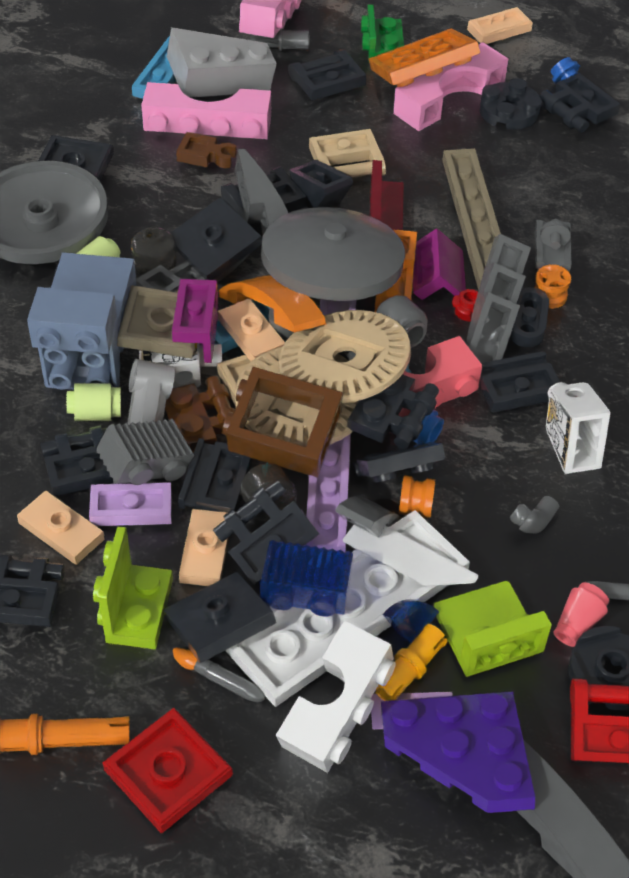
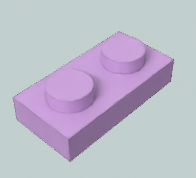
(130, 504)

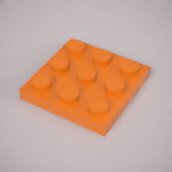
(424, 57)

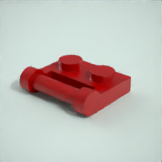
(598, 736)

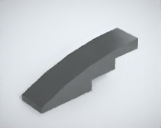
(258, 195)
(497, 299)
(569, 828)

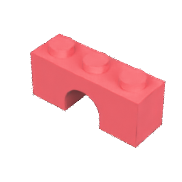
(450, 368)

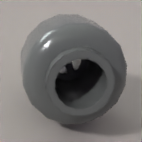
(407, 315)

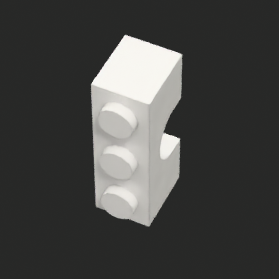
(322, 731)

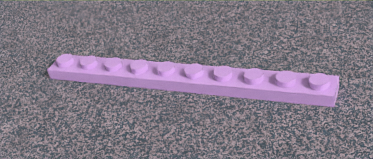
(332, 483)

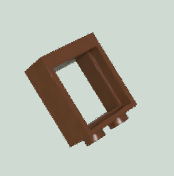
(277, 451)

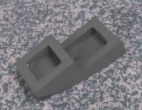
(366, 514)

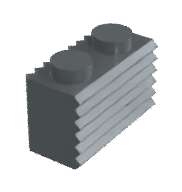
(144, 452)

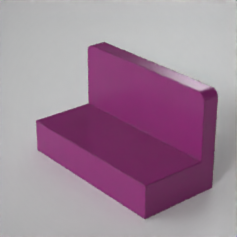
(438, 265)
(196, 314)

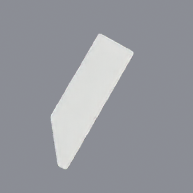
(409, 557)

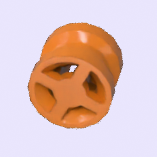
(554, 281)
(417, 496)

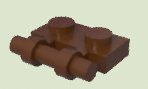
(189, 411)

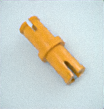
(412, 662)

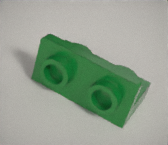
(380, 34)

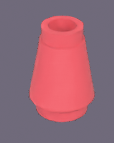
(581, 613)

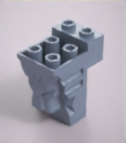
(80, 320)

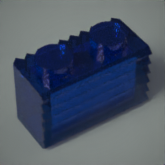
(306, 578)

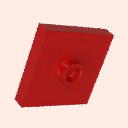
(167, 770)

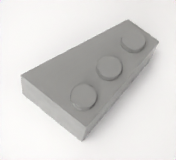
(218, 64)

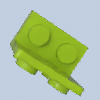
(130, 596)
(491, 628)

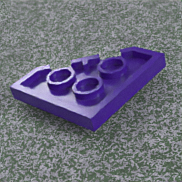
(465, 744)

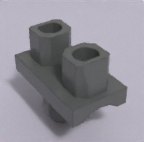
(553, 243)

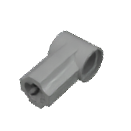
(150, 387)

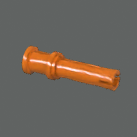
(36, 733)

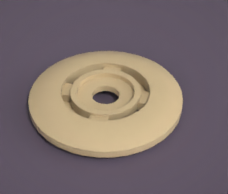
(376, 339)
(285, 418)

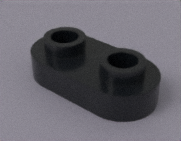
(531, 318)

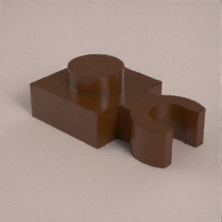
(203, 149)

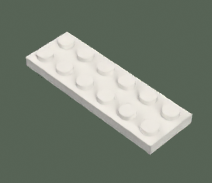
(292, 650)

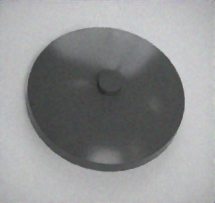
(49, 211)
(332, 253)

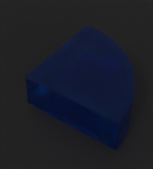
(410, 617)

